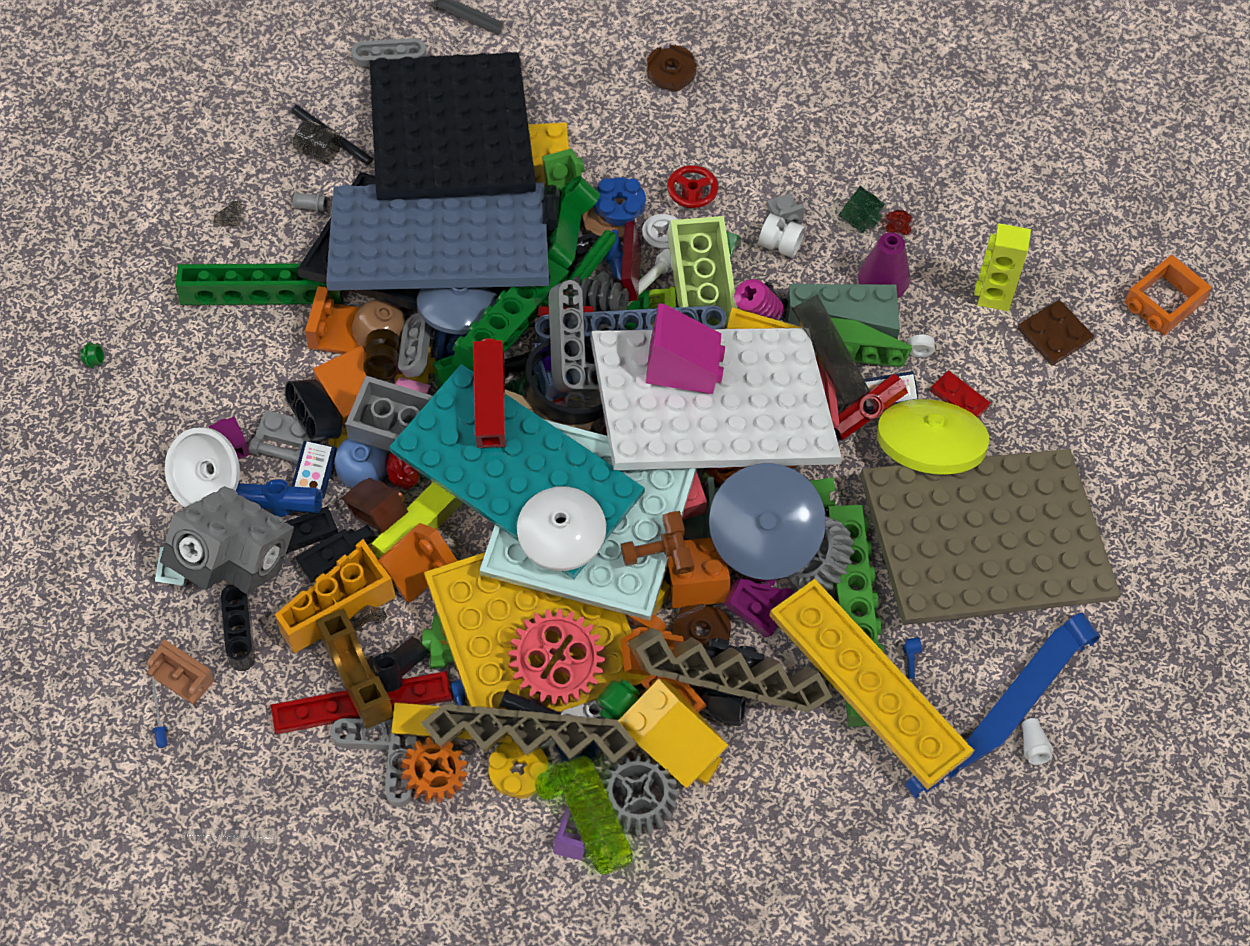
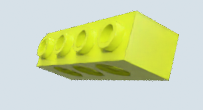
(1002, 266)

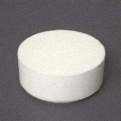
(921, 345)

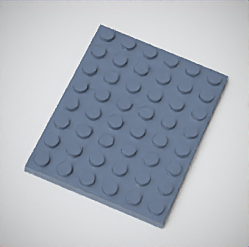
(436, 241)

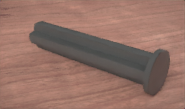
(470, 15)

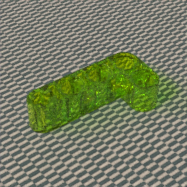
(591, 811)

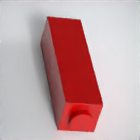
(489, 393)

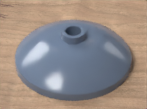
(454, 308)

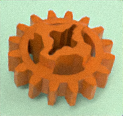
(444, 777)

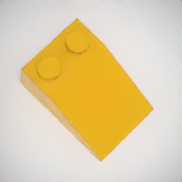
(673, 732)

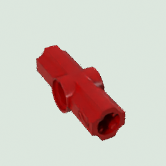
(881, 398)

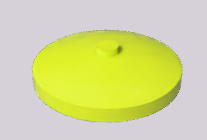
(932, 436)

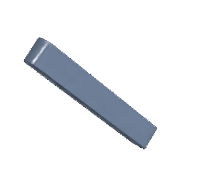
(643, 318)

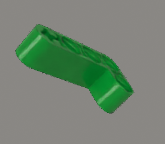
(575, 200)

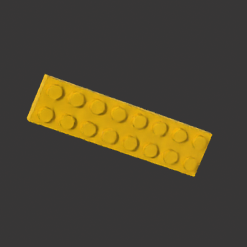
(871, 684)

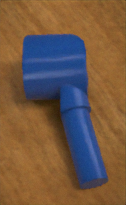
(910, 648)
(458, 692)

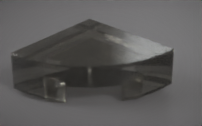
(229, 215)
(366, 615)

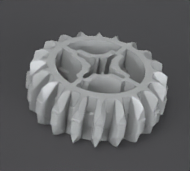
(829, 560)
(656, 810)

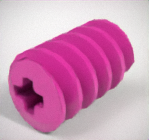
(758, 299)

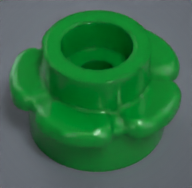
(92, 354)

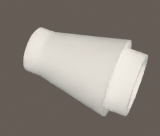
(1036, 744)

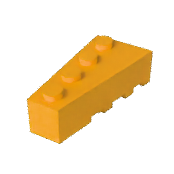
(350, 585)

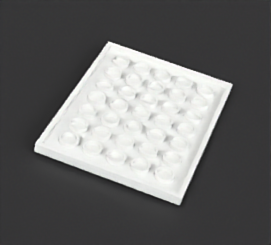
(761, 412)

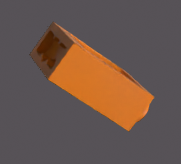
(1180, 277)

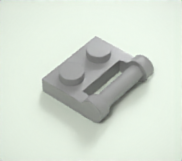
(279, 429)

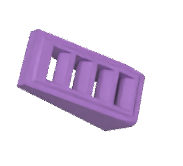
(568, 843)

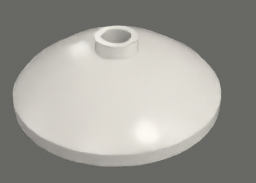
(191, 461)
(564, 544)

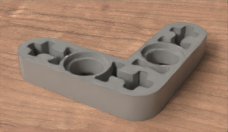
(386, 742)

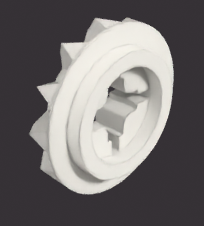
(652, 226)

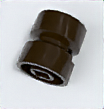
(382, 354)

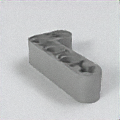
(571, 336)

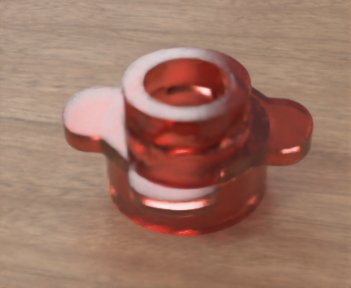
(902, 217)

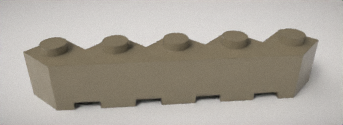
(729, 672)
(529, 730)

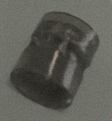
(319, 143)

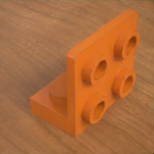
(330, 324)
(412, 556)

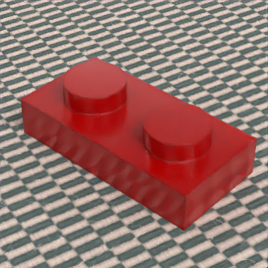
(957, 392)

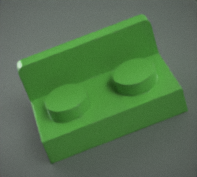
(562, 168)

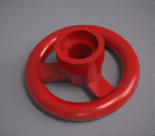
(692, 188)

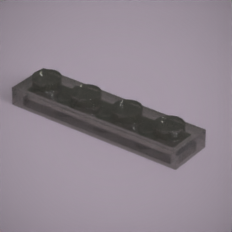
(830, 349)

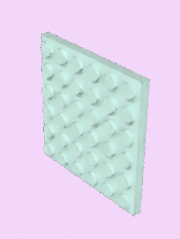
(605, 578)

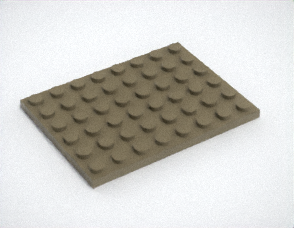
(989, 537)

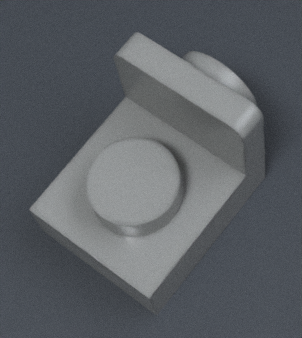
(786, 208)

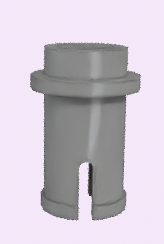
(310, 201)

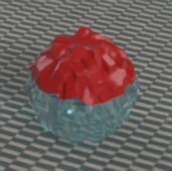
(403, 474)

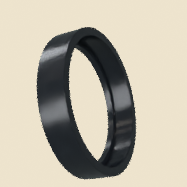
(544, 405)

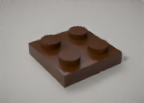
(1055, 332)

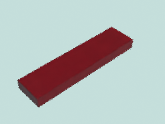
(631, 260)

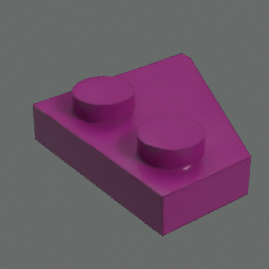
(754, 602)

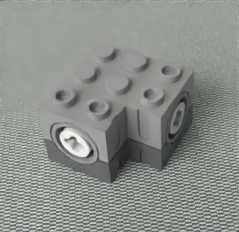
(226, 541)

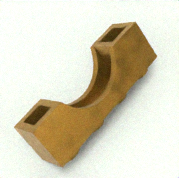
(349, 660)

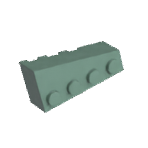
(865, 303)

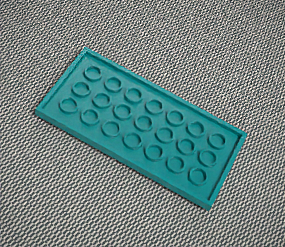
(503, 479)

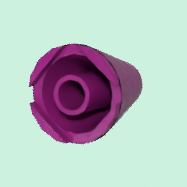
(887, 264)

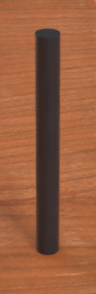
(345, 145)

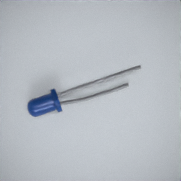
(160, 732)

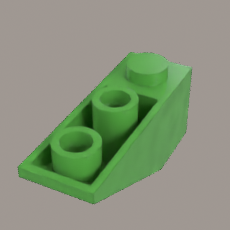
(871, 345)

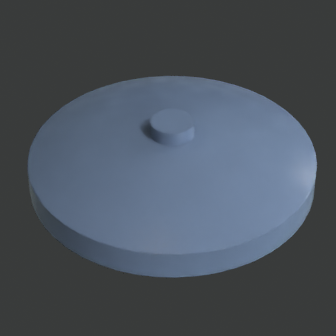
(767, 521)

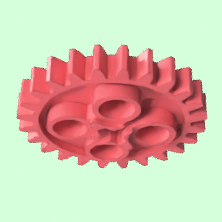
(534, 643)

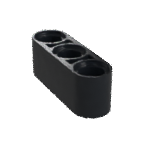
(313, 409)
(242, 639)

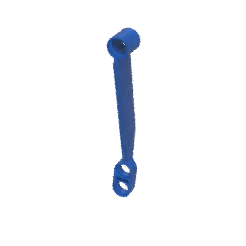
(1023, 692)

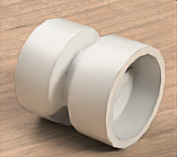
(781, 235)

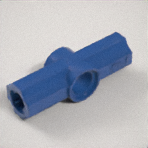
(281, 498)

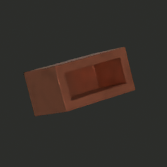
(375, 504)

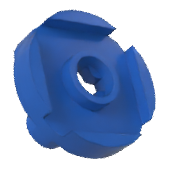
(620, 188)

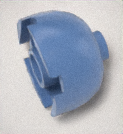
(359, 462)

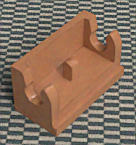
(179, 672)

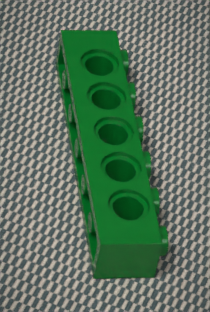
(246, 285)
(508, 317)

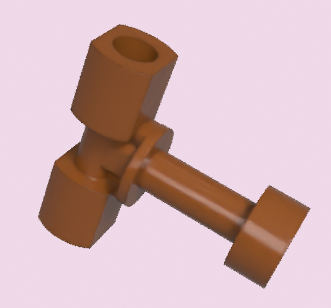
(670, 543)

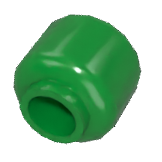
(617, 699)

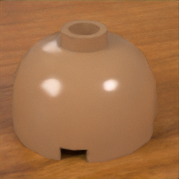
(377, 315)

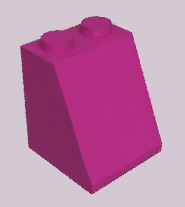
(684, 353)

